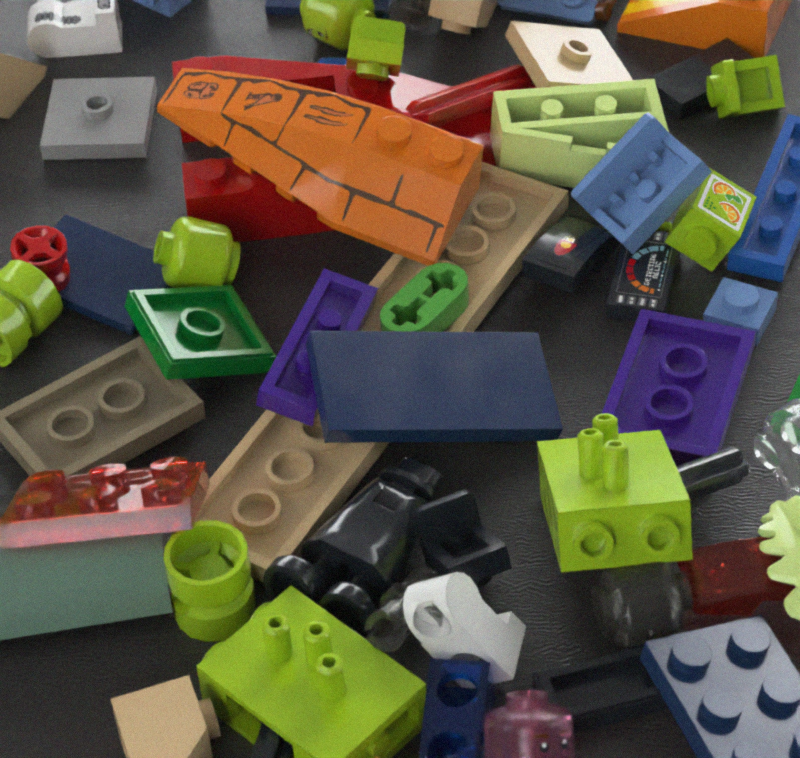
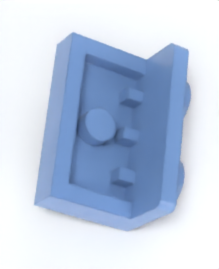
(640, 182)

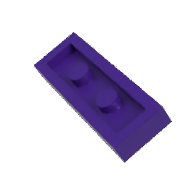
(333, 305)

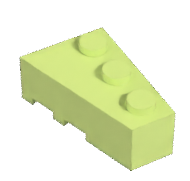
(566, 129)

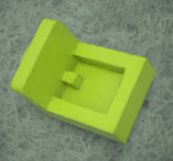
(375, 48)
(745, 86)

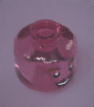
(529, 728)

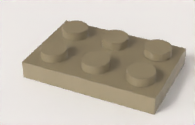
(99, 414)

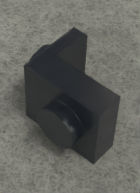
(457, 540)

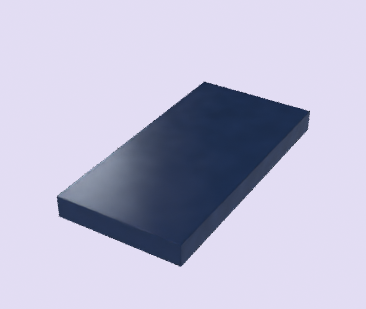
(432, 386)

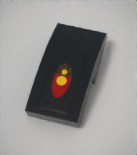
(568, 253)

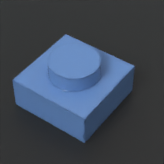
(742, 306)

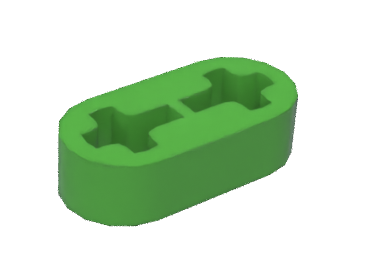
(418, 303)

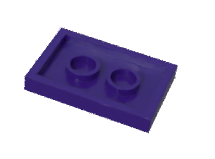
(681, 381)

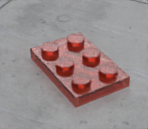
(105, 503)

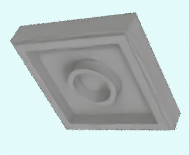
(99, 118)

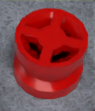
(44, 249)

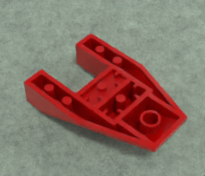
(249, 202)

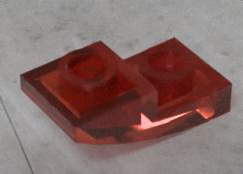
(732, 578)

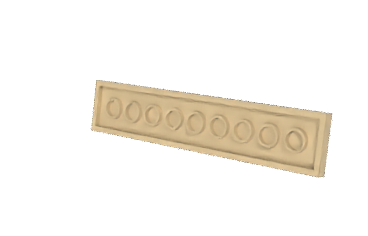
(282, 473)

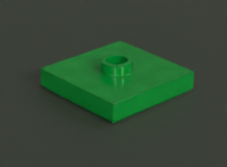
(199, 332)

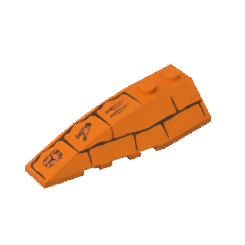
(341, 156)

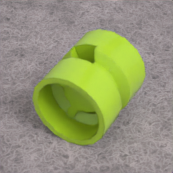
(26, 307)
(210, 580)

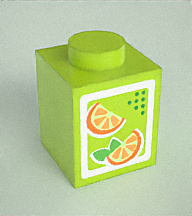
(711, 220)

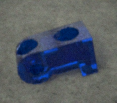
(456, 714)

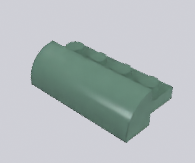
(82, 584)

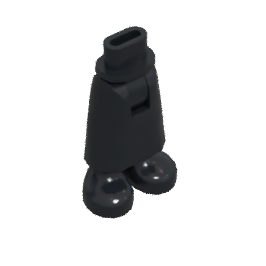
(366, 540)

